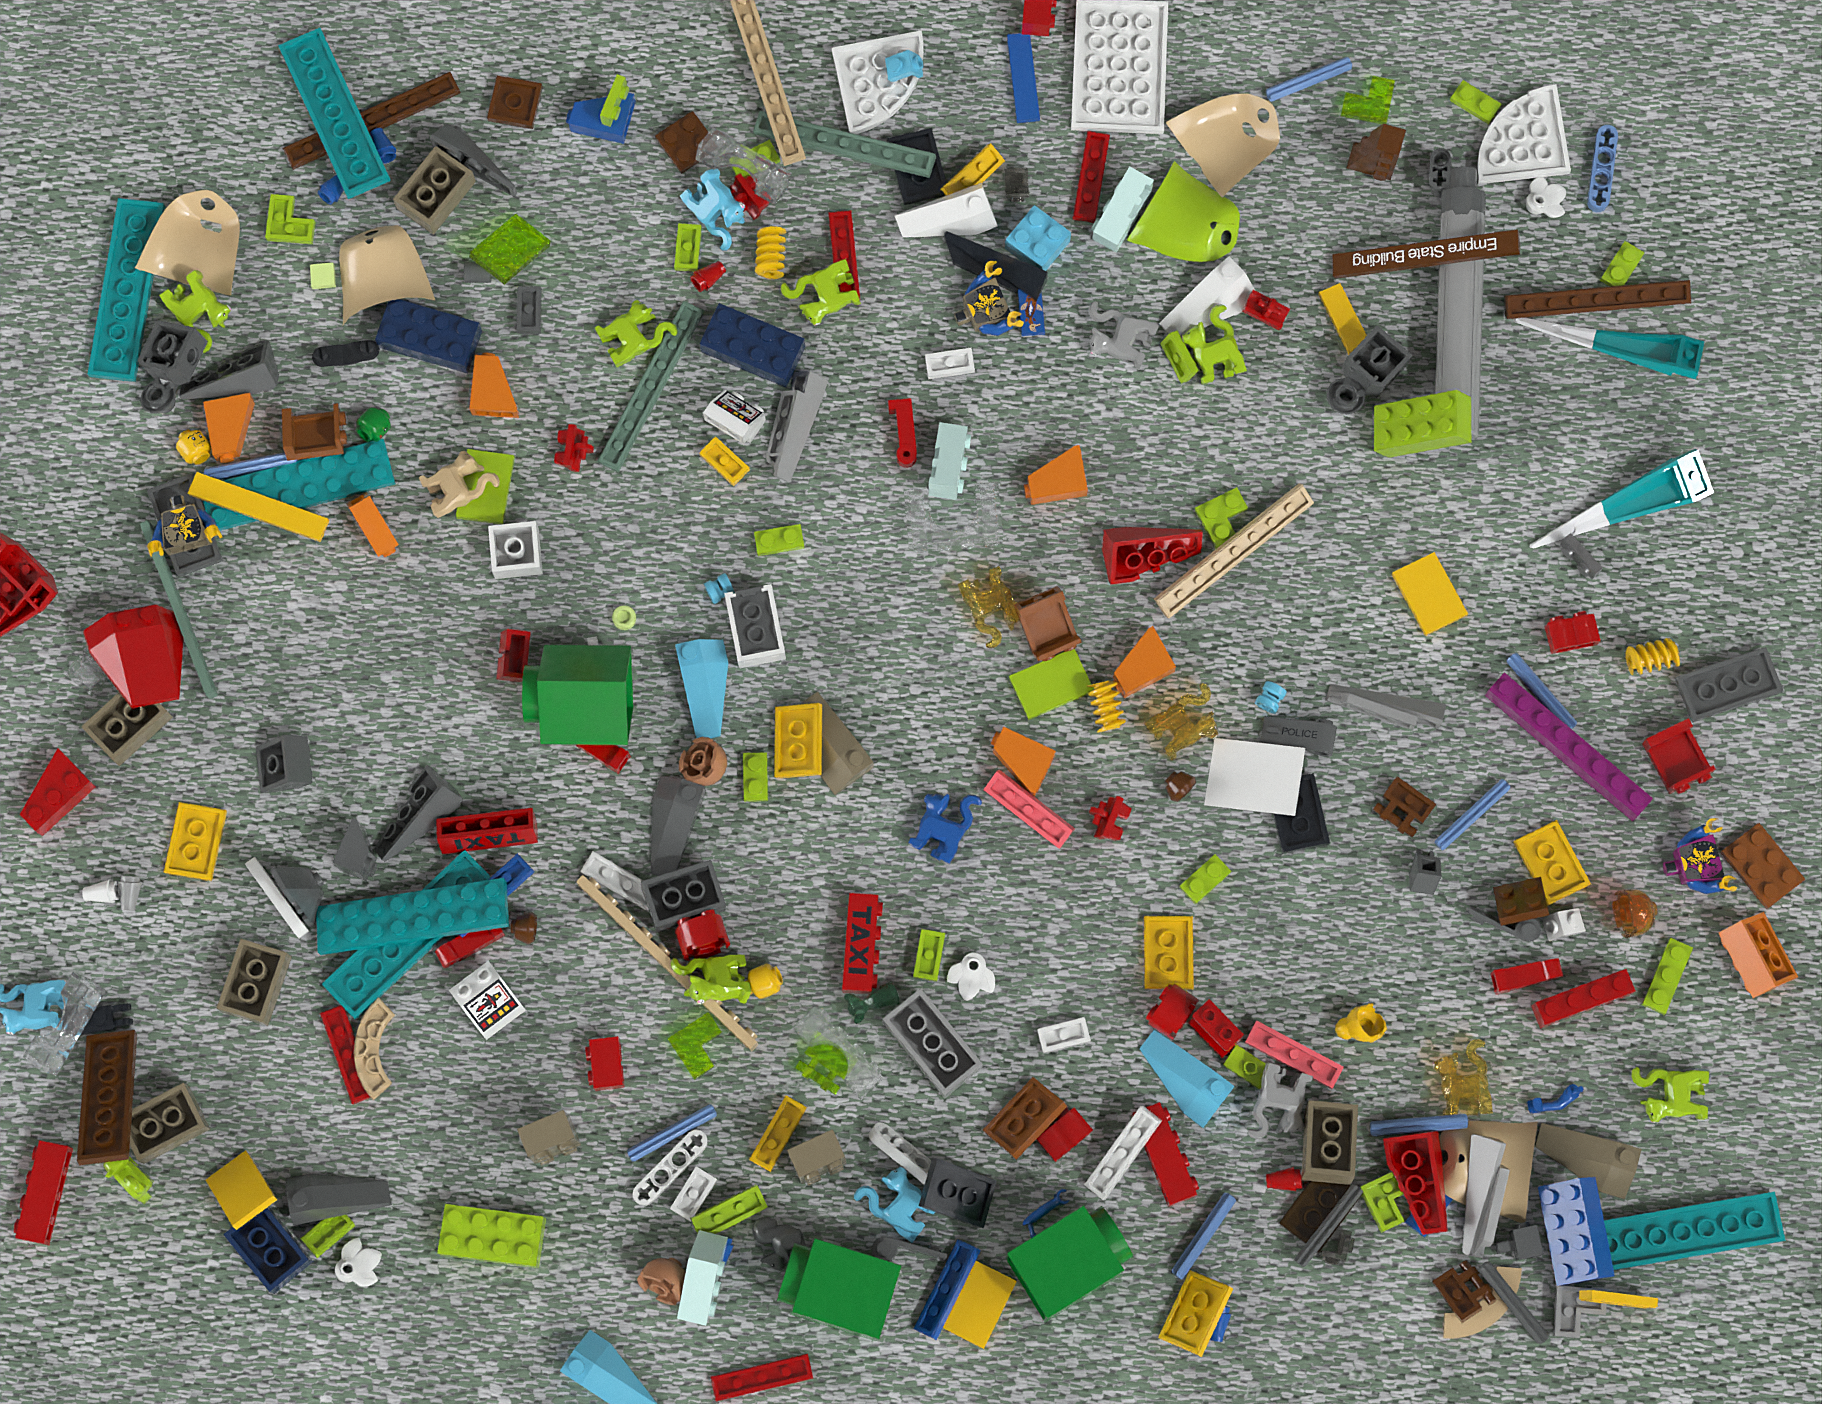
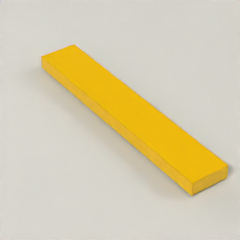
(258, 507)

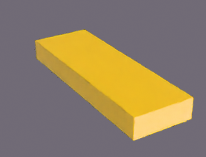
(975, 171)
(1343, 316)
(778, 1133)
(1618, 1299)

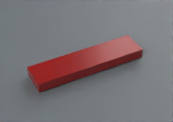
(1091, 177)
(844, 246)
(342, 1042)
(761, 1377)

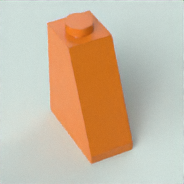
(490, 389)
(228, 425)
(1058, 479)
(373, 525)
(1143, 665)
(1023, 758)

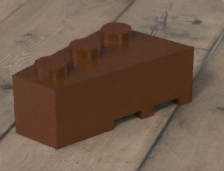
(1378, 152)

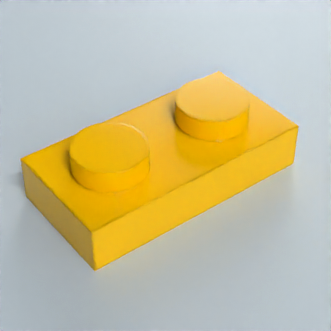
(724, 461)

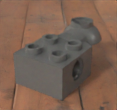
(171, 360)
(1368, 371)

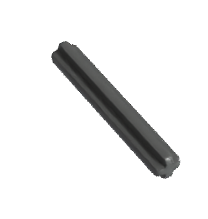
(1328, 1225)
(1513, 1302)

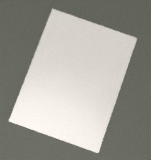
(1254, 776)

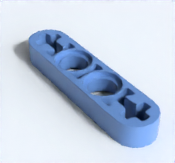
(1602, 168)

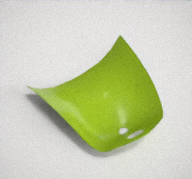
(1181, 218)

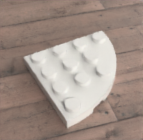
(864, 80)
(1525, 140)

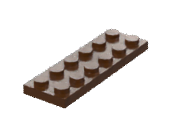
(107, 1097)

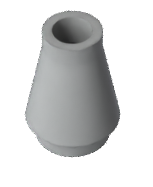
(129, 891)

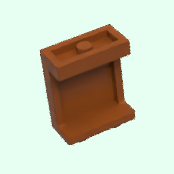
(313, 434)
(1047, 624)

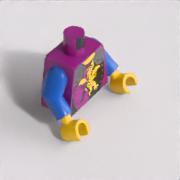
(1699, 861)

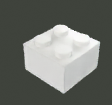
(515, 550)

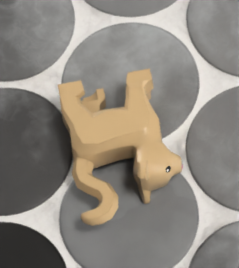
(451, 482)

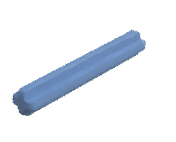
(1309, 79)
(247, 466)
(1540, 690)
(1472, 814)
(1420, 1124)
(671, 1132)
(1203, 1235)

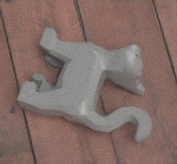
(1126, 332)
(1282, 1097)

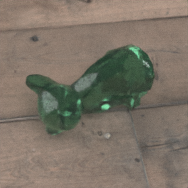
(885, 996)

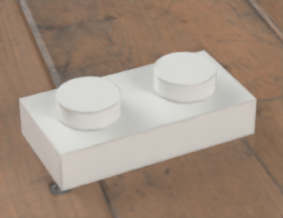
(949, 363)
(1063, 1035)
(693, 1194)

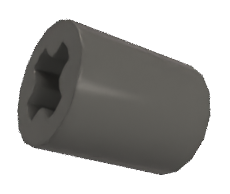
(475, 273)

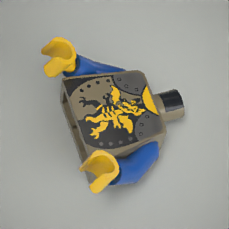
(986, 305)
(182, 529)

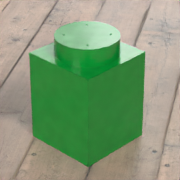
(580, 694)
(1070, 1260)
(839, 1288)

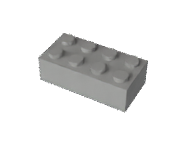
(932, 1043)

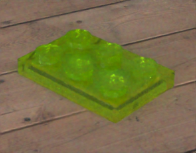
(510, 249)

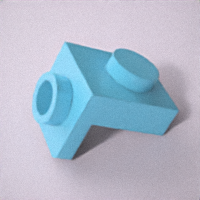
(904, 65)

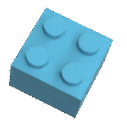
(1037, 239)

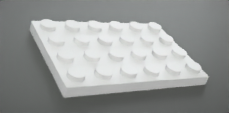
(1119, 66)

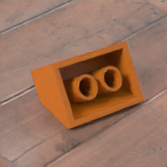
(1757, 954)

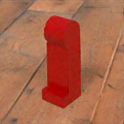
(907, 451)
(608, 755)
(461, 948)
(1525, 975)

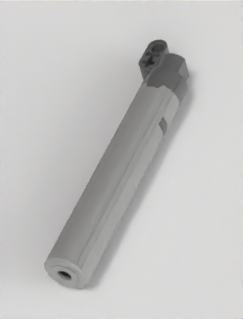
(1459, 284)

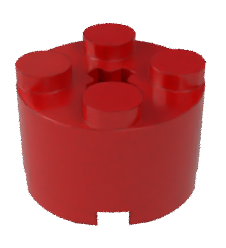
(701, 935)
(1172, 1011)

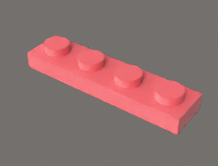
(1029, 809)
(1294, 1054)

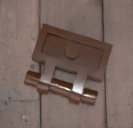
(1407, 800)
(1457, 1294)

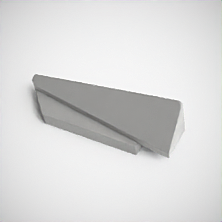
(794, 421)
(1388, 707)
(1484, 1193)

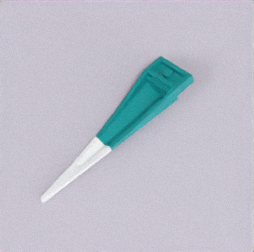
(1654, 351)
(1665, 487)

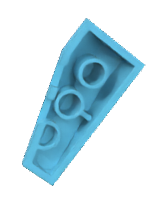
(704, 678)
(1189, 1081)
(604, 1372)

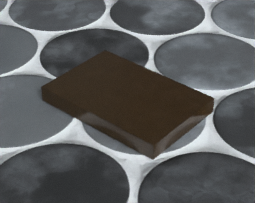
(1312, 1208)

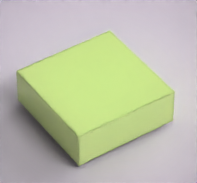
(322, 275)

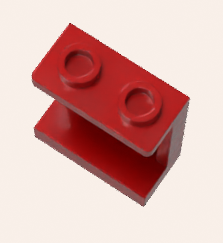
(1678, 757)
(1215, 1028)

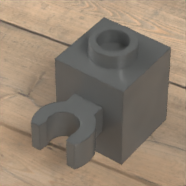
(1425, 873)
(1524, 1242)

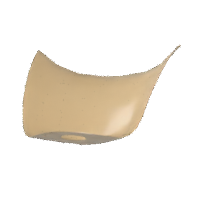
(1217, 141)
(182, 244)
(380, 270)
(1516, 1157)

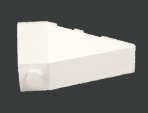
(959, 213)
(1223, 286)

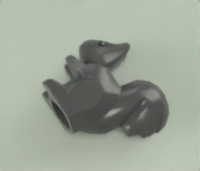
(780, 1236)

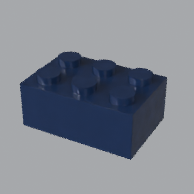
(269, 1250)

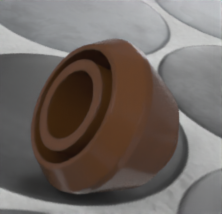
(1179, 785)
(525, 927)

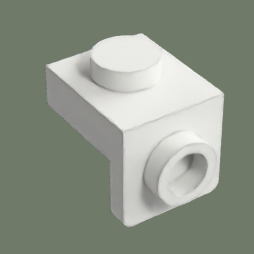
(1563, 924)

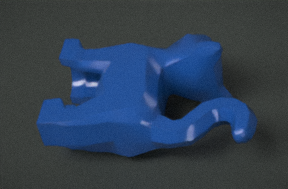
(942, 829)

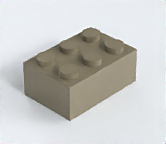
(434, 190)
(125, 729)
(254, 982)
(166, 1123)
(549, 1138)
(1329, 1142)
(817, 1158)

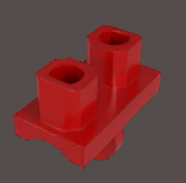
(743, 192)
(1266, 309)
(575, 448)
(1106, 816)

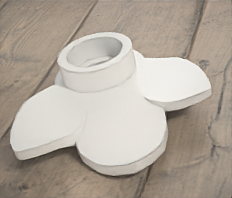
(1548, 197)
(969, 979)
(361, 1261)

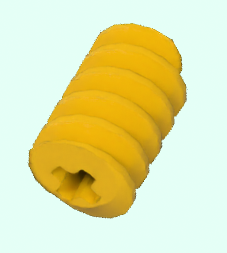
(769, 252)
(1651, 654)
(1106, 705)

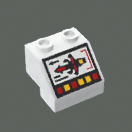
(735, 416)
(487, 1000)

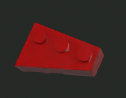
(56, 793)

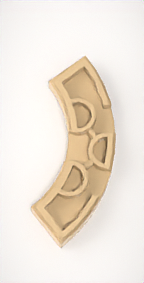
(367, 1049)
(1490, 1313)

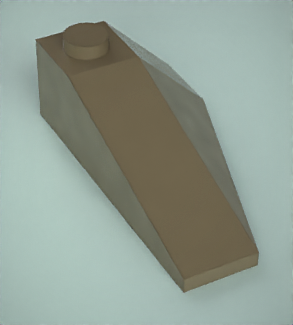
(842, 754)
(1591, 1156)

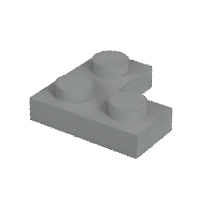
(1569, 1309)

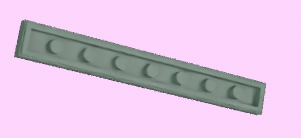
(855, 146)
(650, 387)
(181, 616)

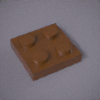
(514, 102)
(682, 141)
(1520, 901)

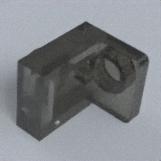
(1016, 184)
(1344, 1245)

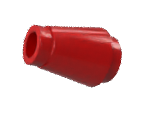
(707, 276)
(1285, 1179)

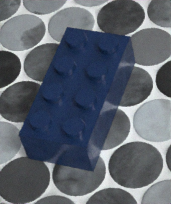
(429, 335)
(752, 345)

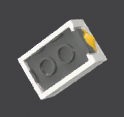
(755, 626)

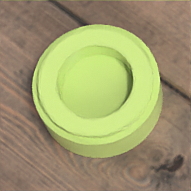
(624, 617)

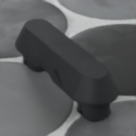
(345, 354)

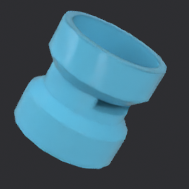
(714, 591)
(1270, 697)

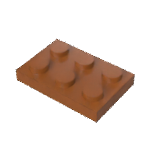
(1762, 865)
(1024, 1118)

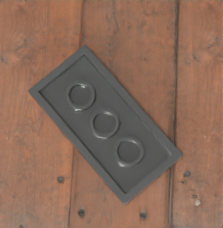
(194, 559)
(1729, 684)

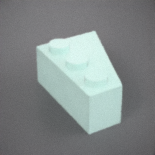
(1123, 209)
(949, 461)
(702, 1277)

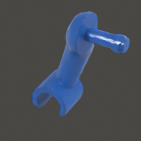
(1570, 1094)
(1043, 1210)

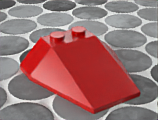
(24, 585)
(139, 653)

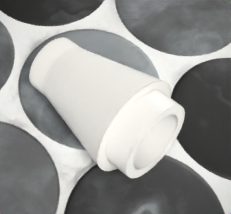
(102, 892)

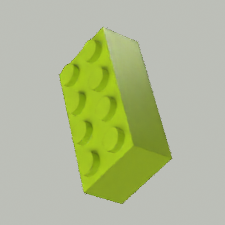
(1422, 424)
(491, 1236)

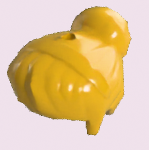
(1362, 1016)

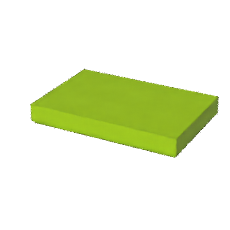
(492, 504)
(1051, 684)

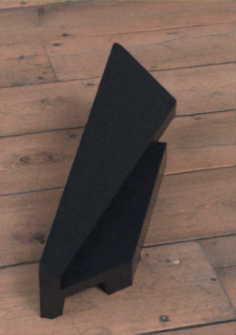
(1014, 272)

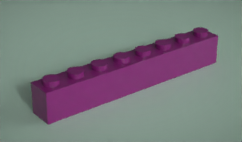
(1568, 747)

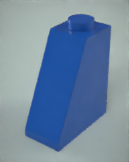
(586, 119)

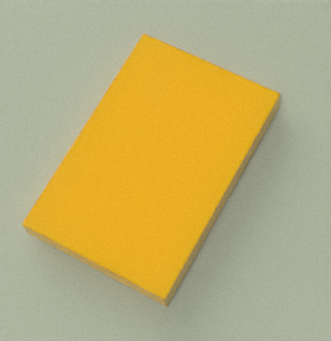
(1429, 594)
(798, 740)
(195, 841)
(1553, 859)
(1168, 952)
(241, 1190)
(979, 1304)
(1195, 1313)

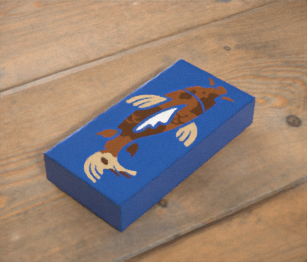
(1031, 315)

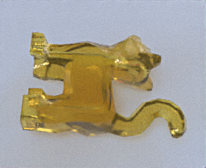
(988, 602)
(1180, 725)
(1470, 1086)

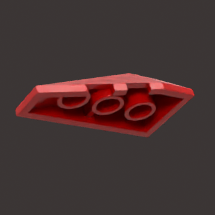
(1140, 549)
(1419, 1174)

